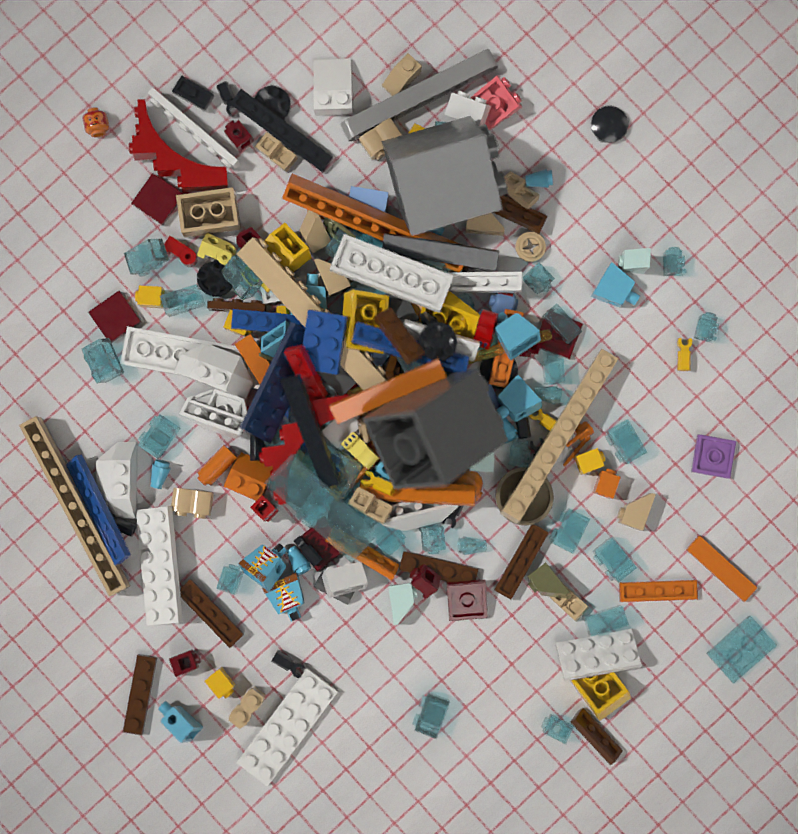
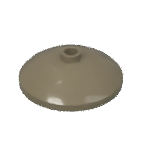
(538, 507)

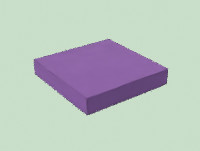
(713, 456)

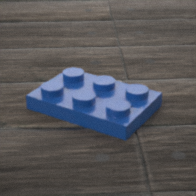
(325, 340)

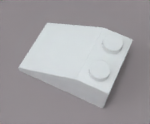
(332, 87)

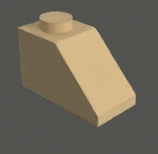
(402, 75)
(484, 224)
(314, 232)
(333, 282)
(636, 512)

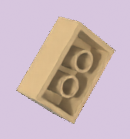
(208, 212)

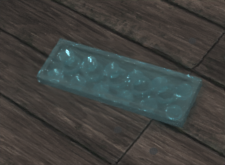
(321, 507)

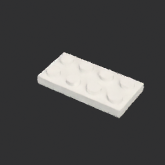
(598, 654)

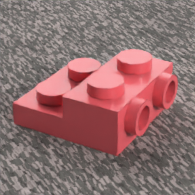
(501, 99)

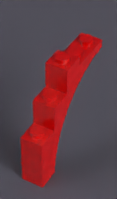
(190, 175)
(291, 435)

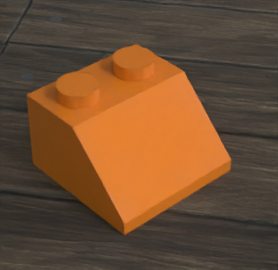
(248, 477)

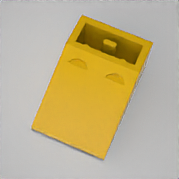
(288, 247)

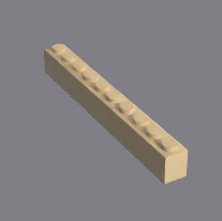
(299, 301)
(559, 436)
(73, 504)

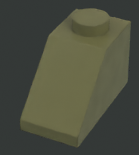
(547, 583)

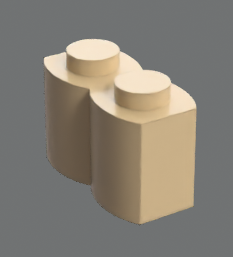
(372, 139)
(192, 501)
(250, 703)

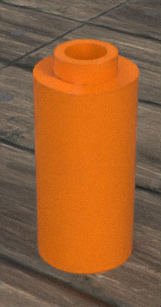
(216, 466)

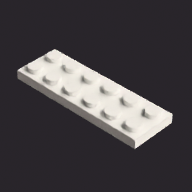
(391, 273)
(159, 566)
(287, 727)

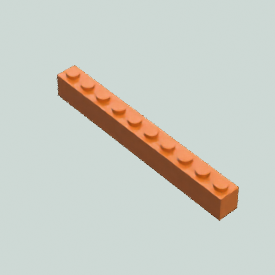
(351, 212)

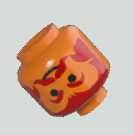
(95, 122)

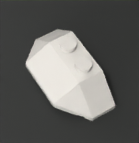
(216, 369)
(216, 412)
(118, 479)
(415, 515)

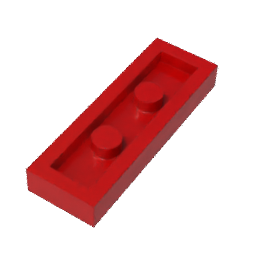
(302, 365)

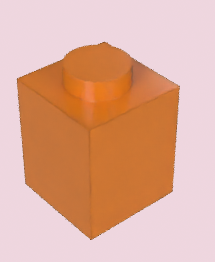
(607, 483)

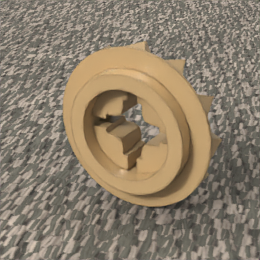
(535, 239)

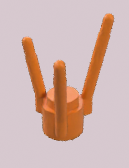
(582, 433)

